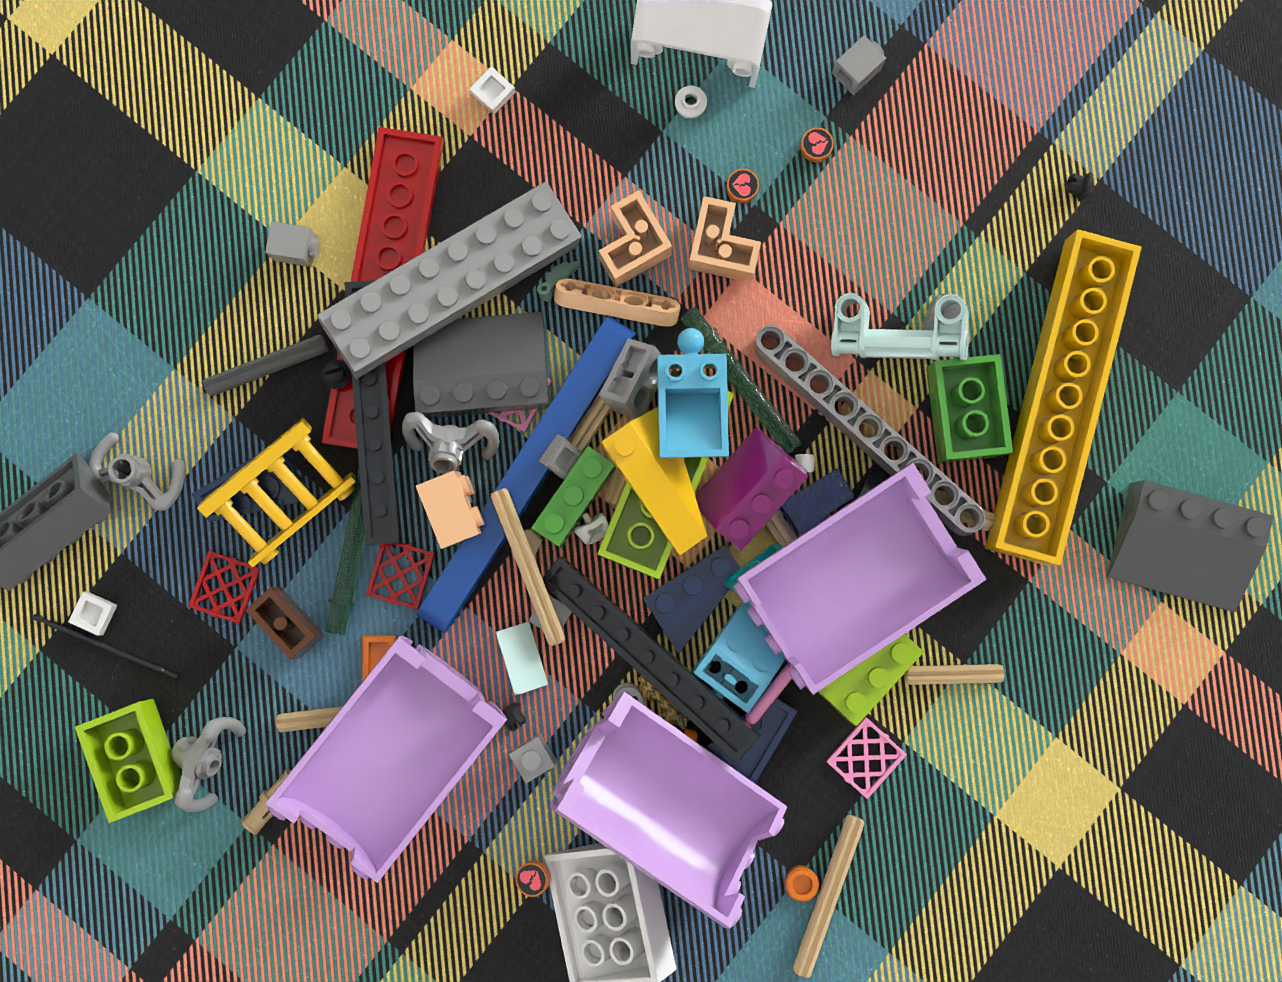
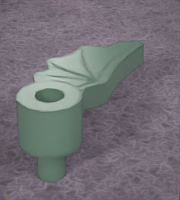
(560, 272)

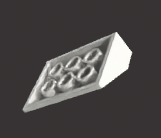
(608, 917)

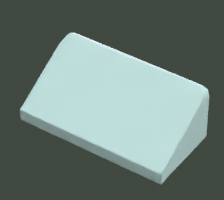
(522, 658)

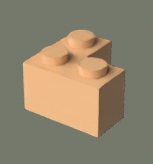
(642, 241)
(716, 250)
(449, 508)

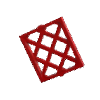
(202, 580)
(392, 599)

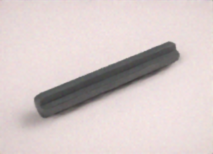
(265, 365)

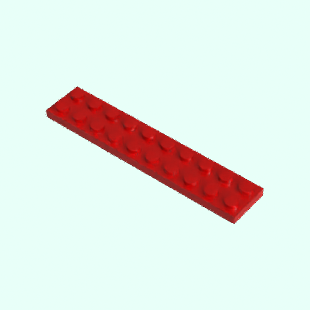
(390, 235)

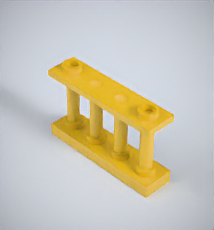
(272, 460)

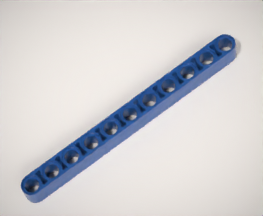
(525, 474)

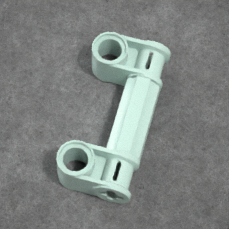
(853, 334)

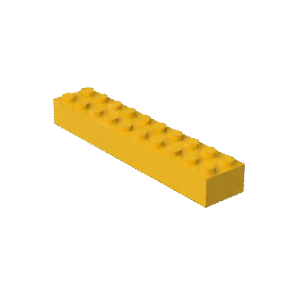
(1063, 398)

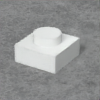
(492, 90)
(92, 613)

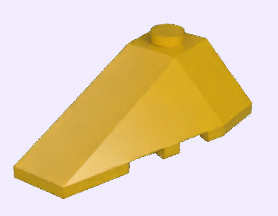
(657, 481)

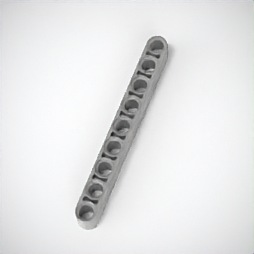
(860, 414)

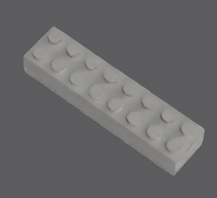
(449, 280)

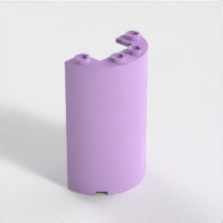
(857, 581)
(389, 757)
(667, 807)

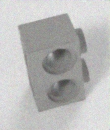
(632, 379)

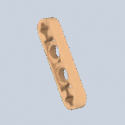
(617, 302)

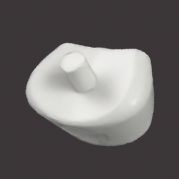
(593, 529)

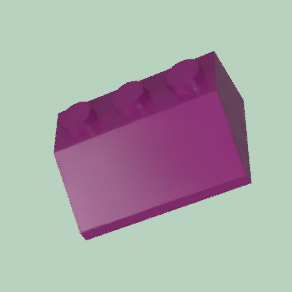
(749, 488)

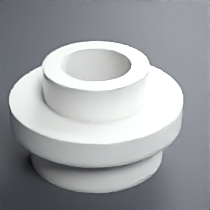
(690, 111)

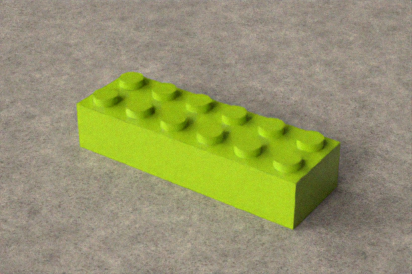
(633, 534)

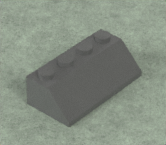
(49, 519)

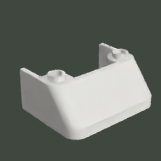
(705, 27)

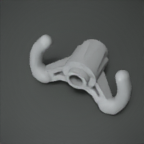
(448, 441)
(135, 473)
(200, 761)

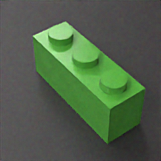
(574, 497)

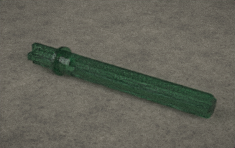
(744, 384)
(348, 566)

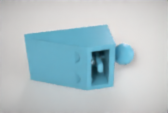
(692, 405)
(743, 657)

